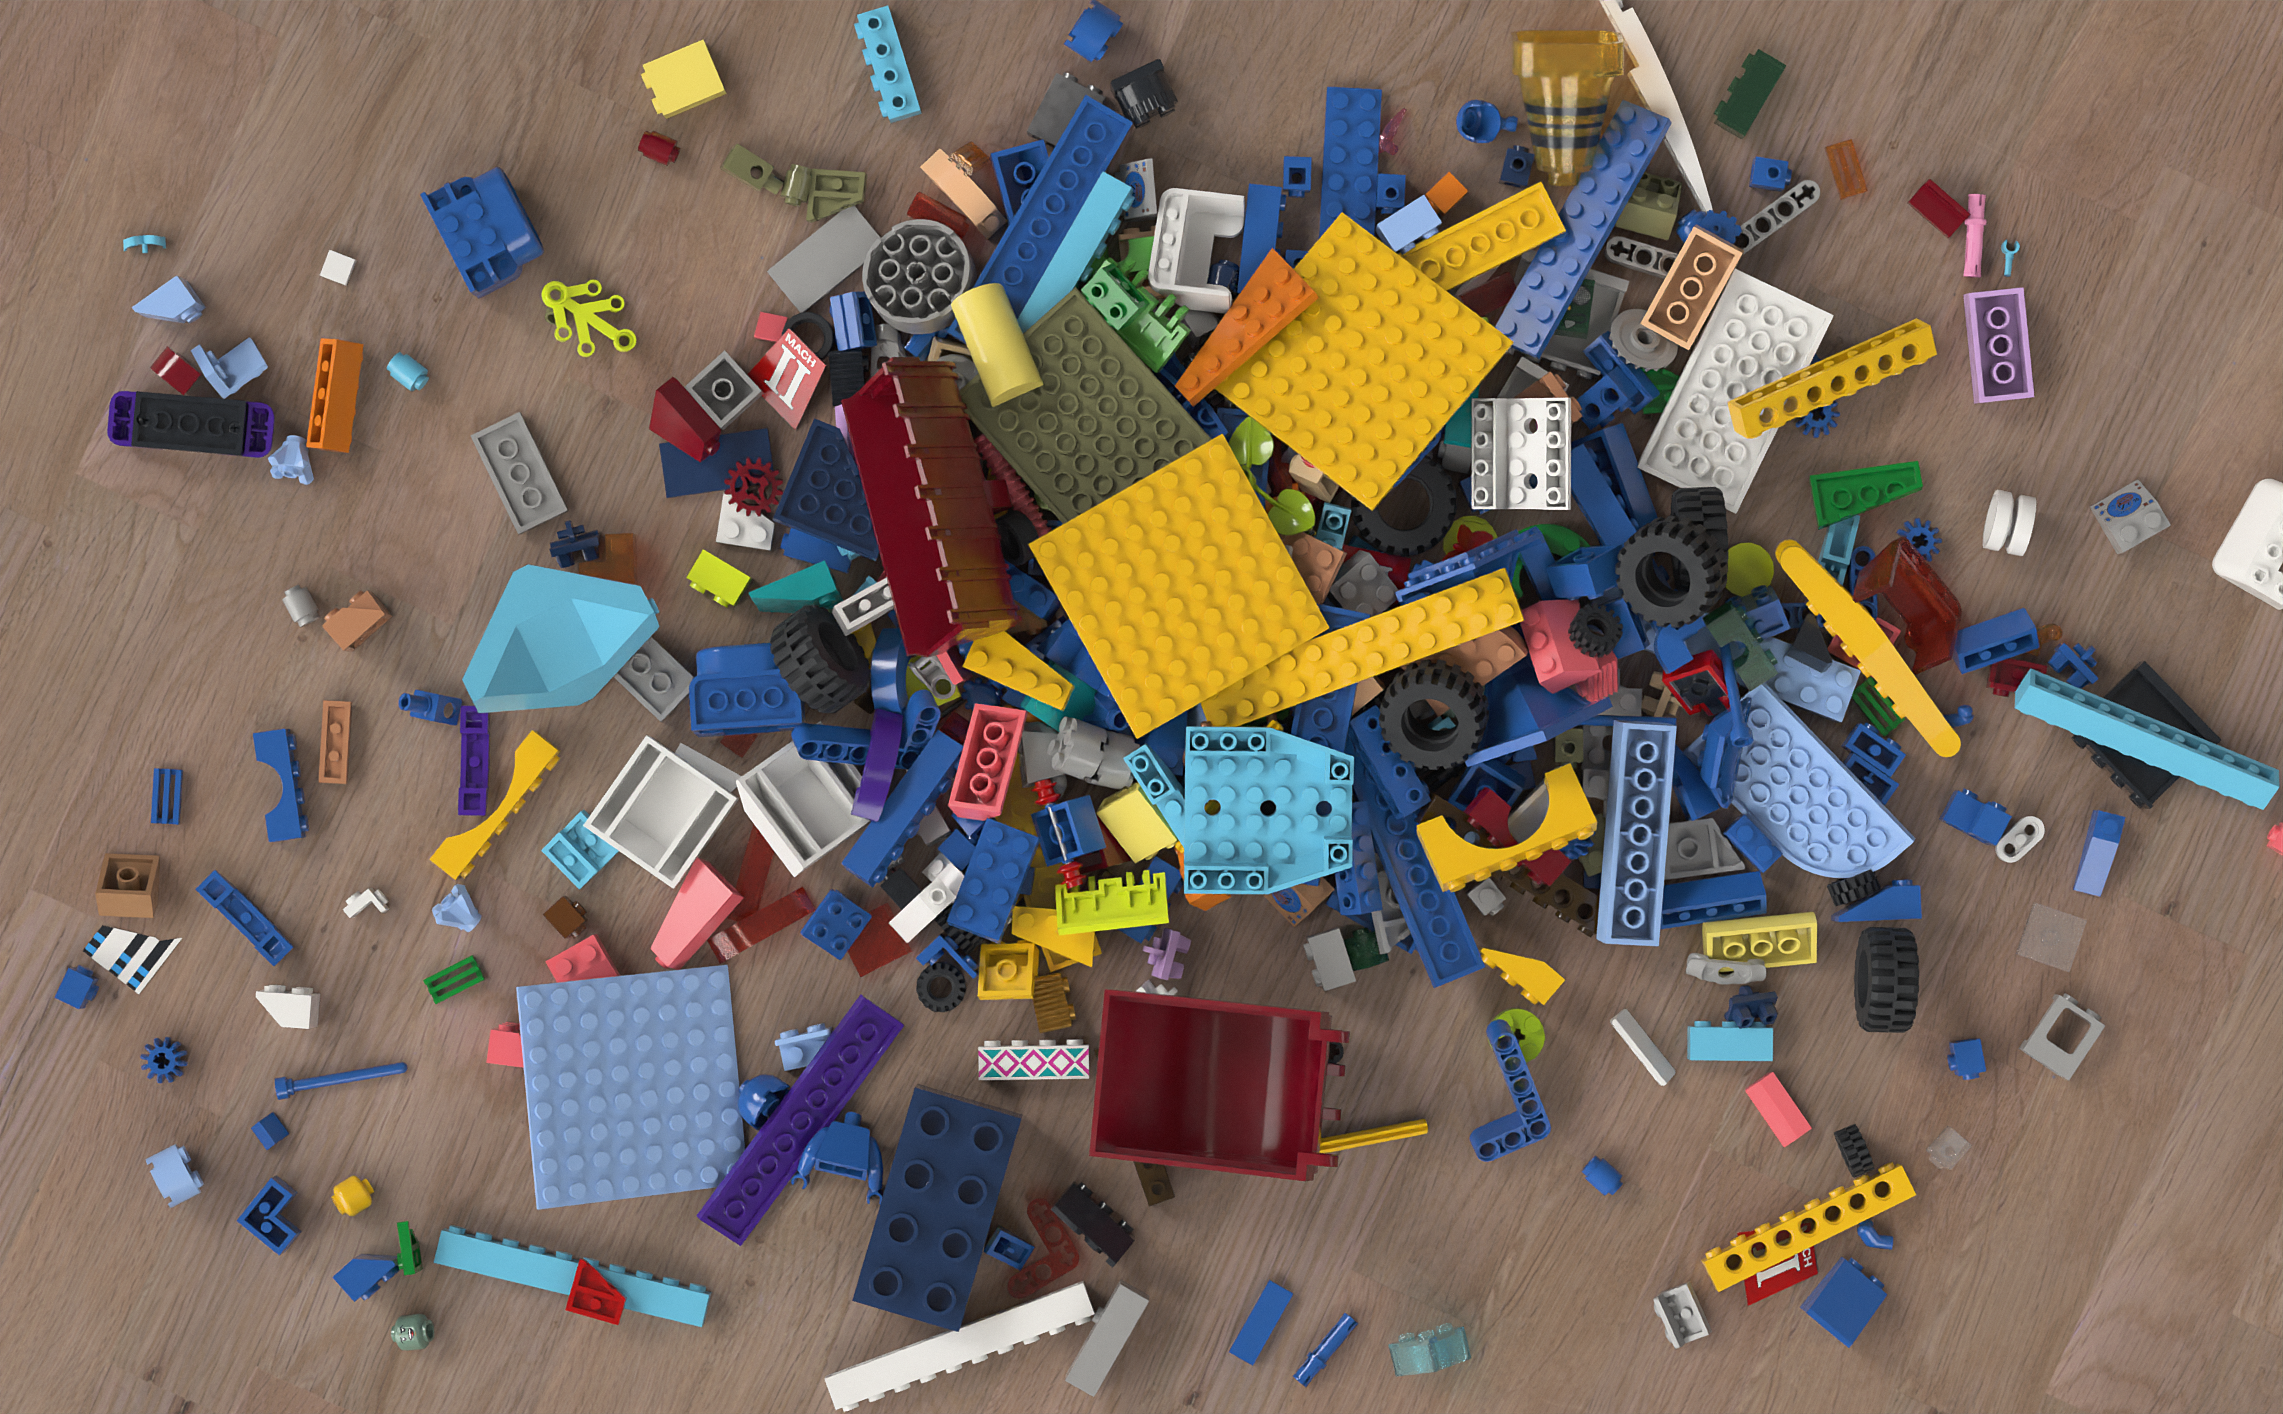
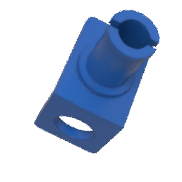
(430, 706)

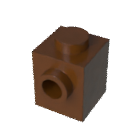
(567, 917)

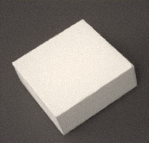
(338, 267)

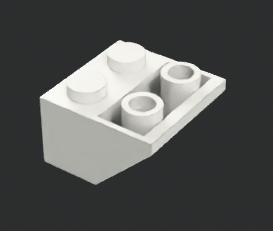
(291, 1008)

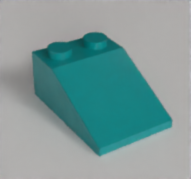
(804, 588)
(1079, 704)

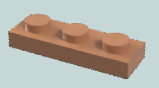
(335, 742)

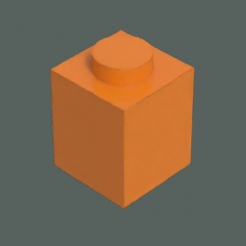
(1446, 194)

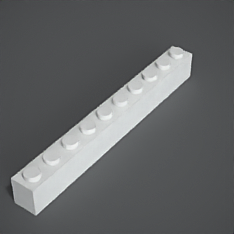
(952, 1348)

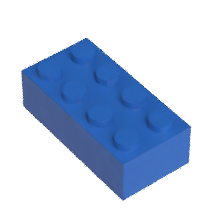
(993, 880)

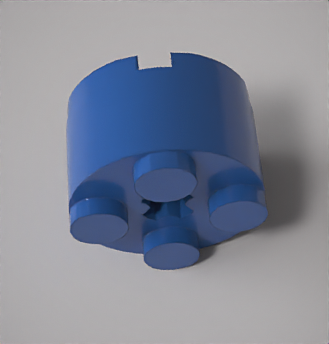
(1093, 30)

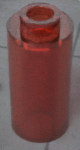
(930, 209)

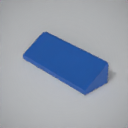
(1606, 359)

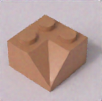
(357, 622)

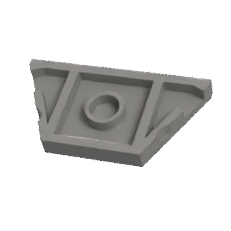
(1698, 849)
(1389, 922)

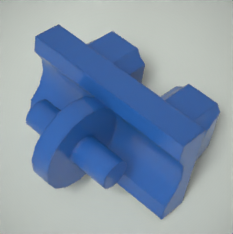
(2065, 656)

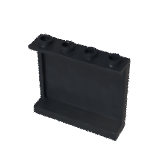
(2151, 696)

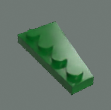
(1855, 491)

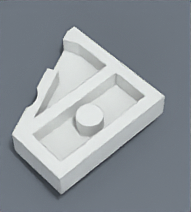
(741, 530)

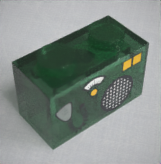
(1577, 317)

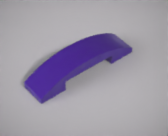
(474, 762)
(879, 765)

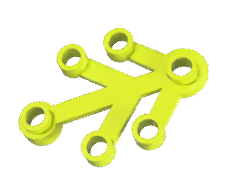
(585, 314)

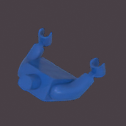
(844, 1151)

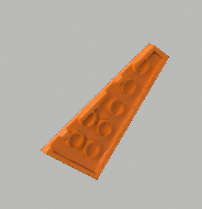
(1259, 313)

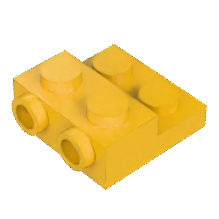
(1008, 970)

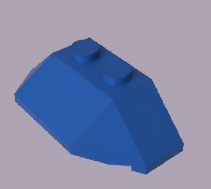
(1720, 758)

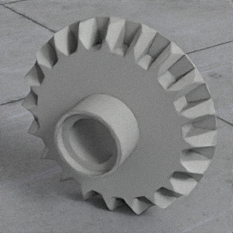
(1639, 343)

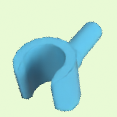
(2009, 255)

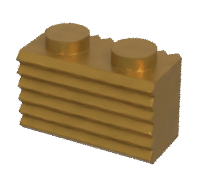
(1051, 1002)

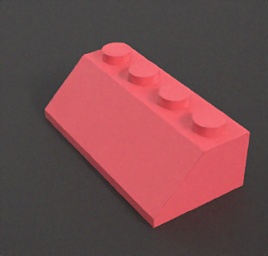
(987, 762)

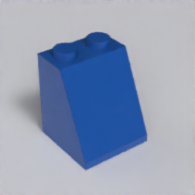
(1845, 1300)

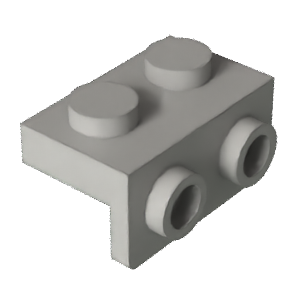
(1681, 1315)

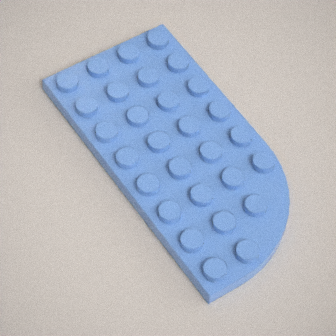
(1808, 797)

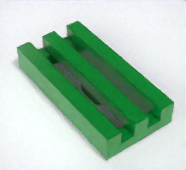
(1891, 724)
(475, 969)

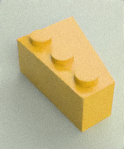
(1040, 927)

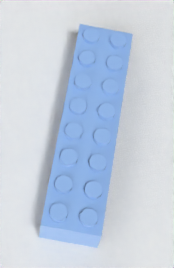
(1636, 833)

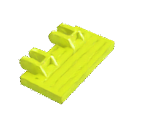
(1112, 904)

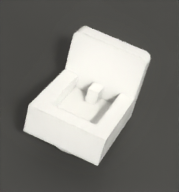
(359, 902)

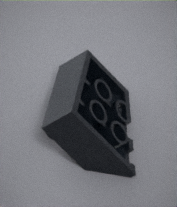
(1094, 1221)

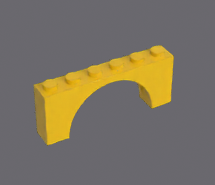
(1461, 862)

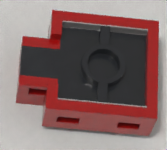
(1700, 684)

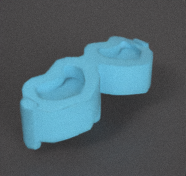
(144, 240)

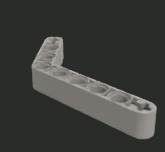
(1749, 232)

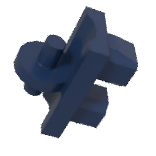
(563, 548)
(1751, 1005)

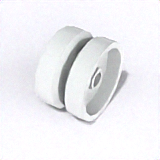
(2009, 522)

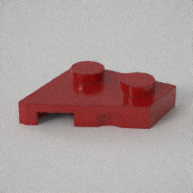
(594, 1295)

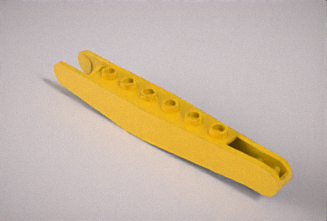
(1869, 644)

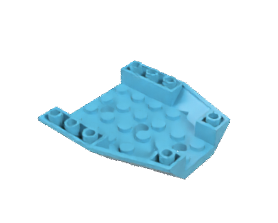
(1240, 845)

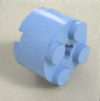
(174, 1174)

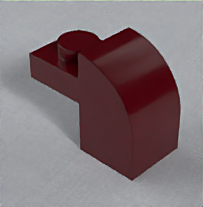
(175, 370)

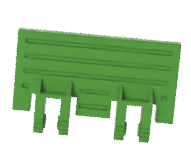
(1151, 333)

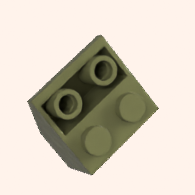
(1652, 206)

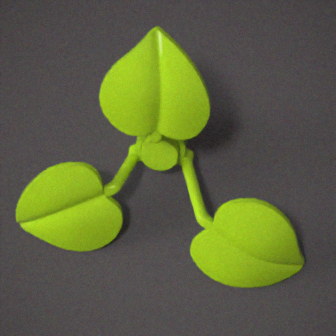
(1255, 446)

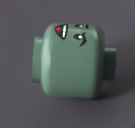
(412, 1332)

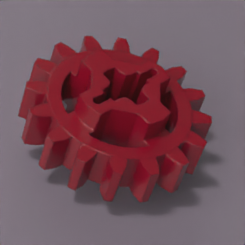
(743, 493)

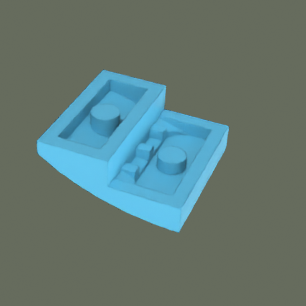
(579, 851)

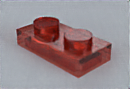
(1489, 294)

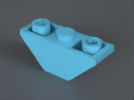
(1333, 524)

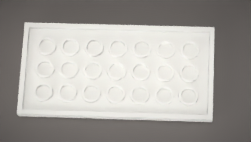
(1746, 344)

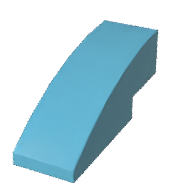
(1838, 547)

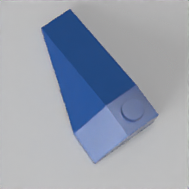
(1168, 743)
(1690, 789)

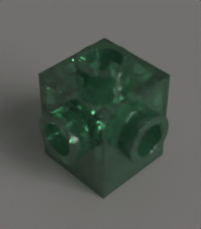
(1364, 949)

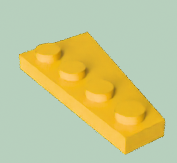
(1015, 666)

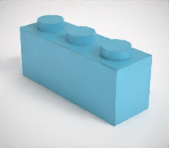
(1729, 1042)

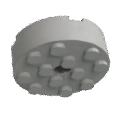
(904, 255)

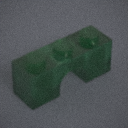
(1729, 625)

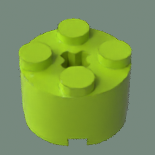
(1529, 1026)

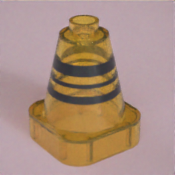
(1566, 94)

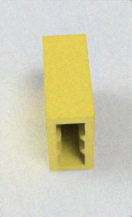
(683, 79)
(1136, 823)

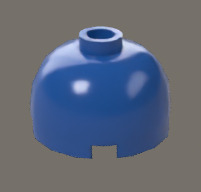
(760, 1098)

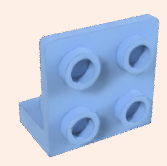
(233, 368)
(799, 1049)

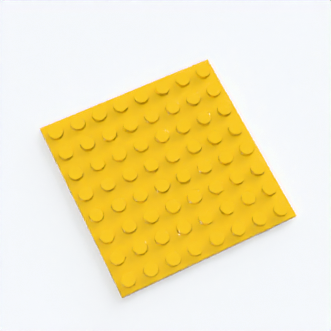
(1366, 365)
(1179, 586)

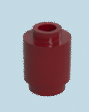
(659, 147)

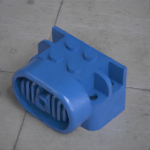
(484, 229)
(741, 693)

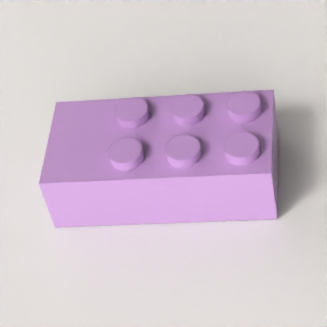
(1998, 345)

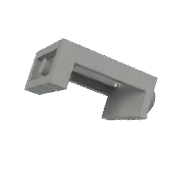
(2049, 1054)

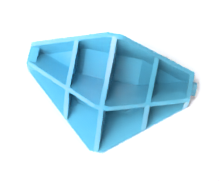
(556, 640)

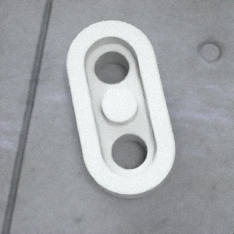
(2019, 839)

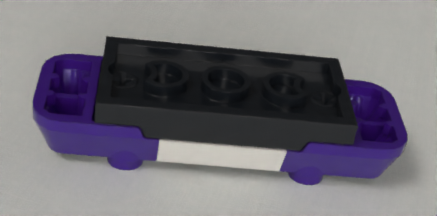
(191, 424)

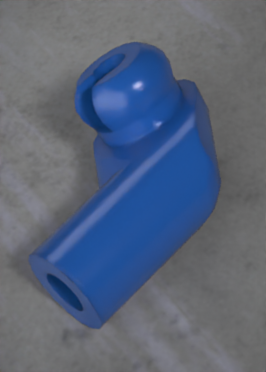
(1871, 1238)

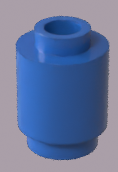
(1602, 1176)

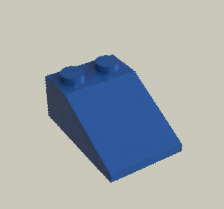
(1890, 902)

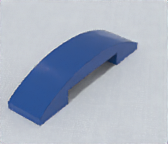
(245, 917)

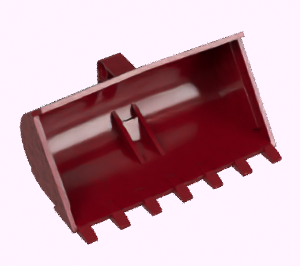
(931, 506)

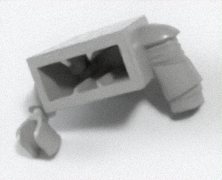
(1033, 757)

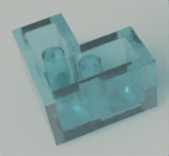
(1429, 1350)

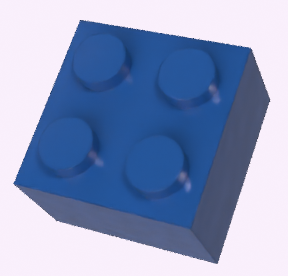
(1585, 572)
(1489, 774)

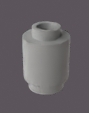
(300, 605)

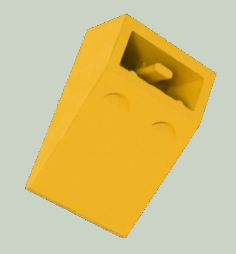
(1530, 974)

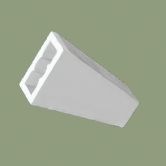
(922, 910)

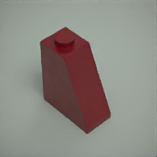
(683, 421)

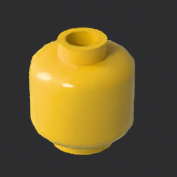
(352, 1195)

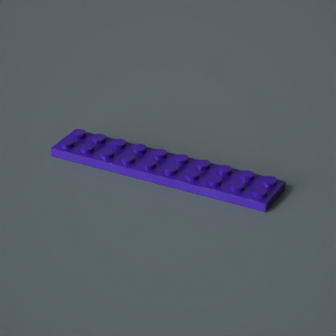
(804, 1111)

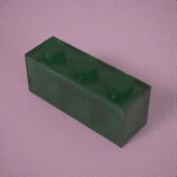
(1748, 93)

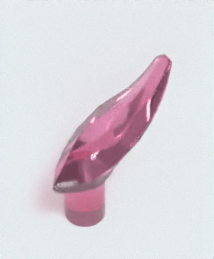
(1389, 132)

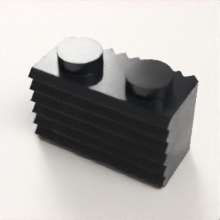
(847, 373)

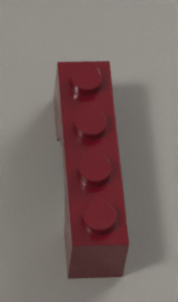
(1491, 815)

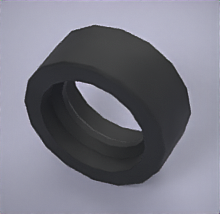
(805, 317)
(1016, 534)

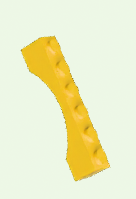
(531, 761)

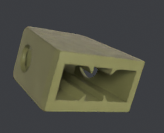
(739, 164)

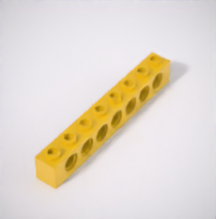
(1842, 366)
(1898, 1191)

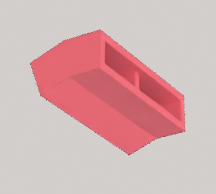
(1778, 1109)

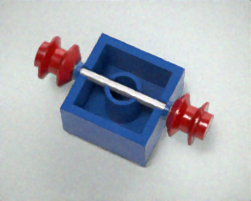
(1066, 831)

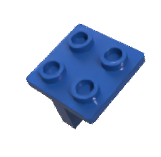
(836, 924)

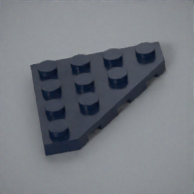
(827, 494)

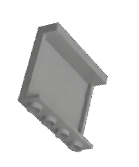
(1568, 351)

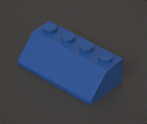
(1016, 173)
(1619, 462)

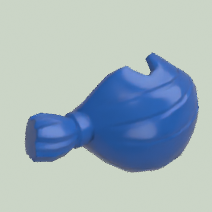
(1481, 121)

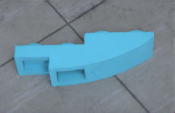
(1159, 786)

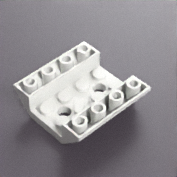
(1509, 453)

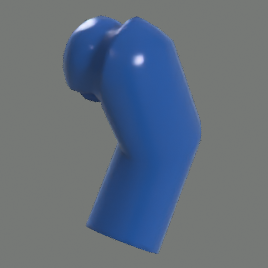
(1961, 718)

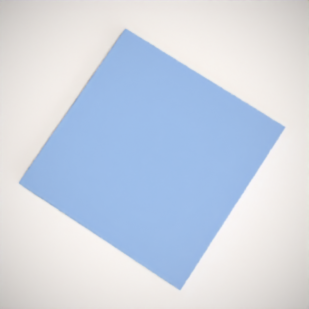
(630, 1085)

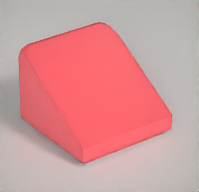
(770, 327)

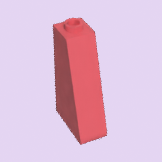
(694, 915)

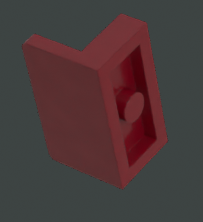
(1938, 208)

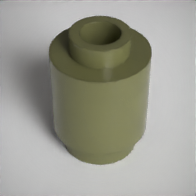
(796, 185)

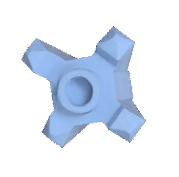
(292, 460)
(457, 910)

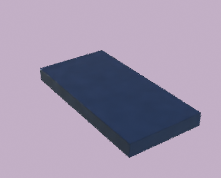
(688, 476)

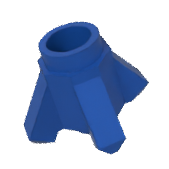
(1106, 714)

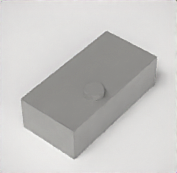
(1107, 1337)

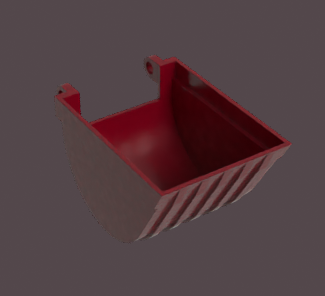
(1213, 1085)

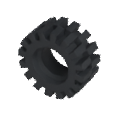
(1601, 619)
(1853, 888)
(964, 939)
(941, 970)
(1854, 1150)

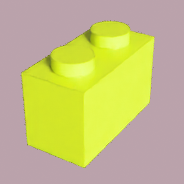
(718, 578)

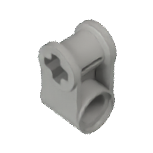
(931, 675)

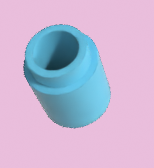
(408, 372)

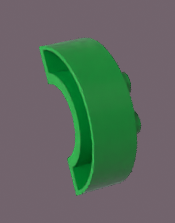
(1560, 543)

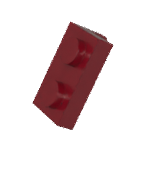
(2008, 674)

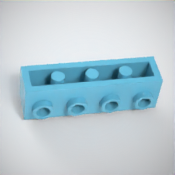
(888, 64)

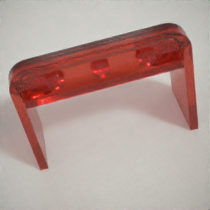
(1917, 597)

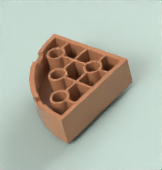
(1482, 657)

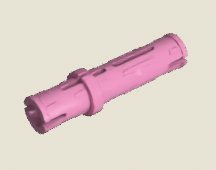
(1974, 236)

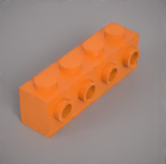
(335, 395)

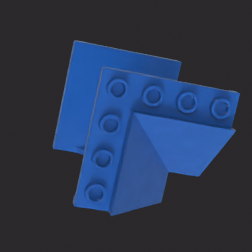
(1518, 706)

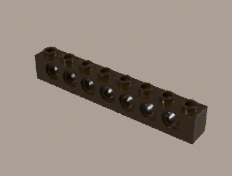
(1520, 881)

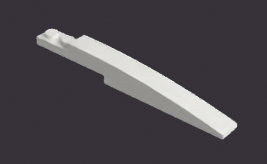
(1658, 97)

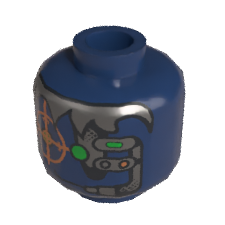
(1225, 274)

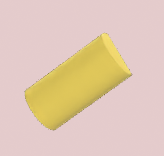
(996, 343)
(1775, 939)

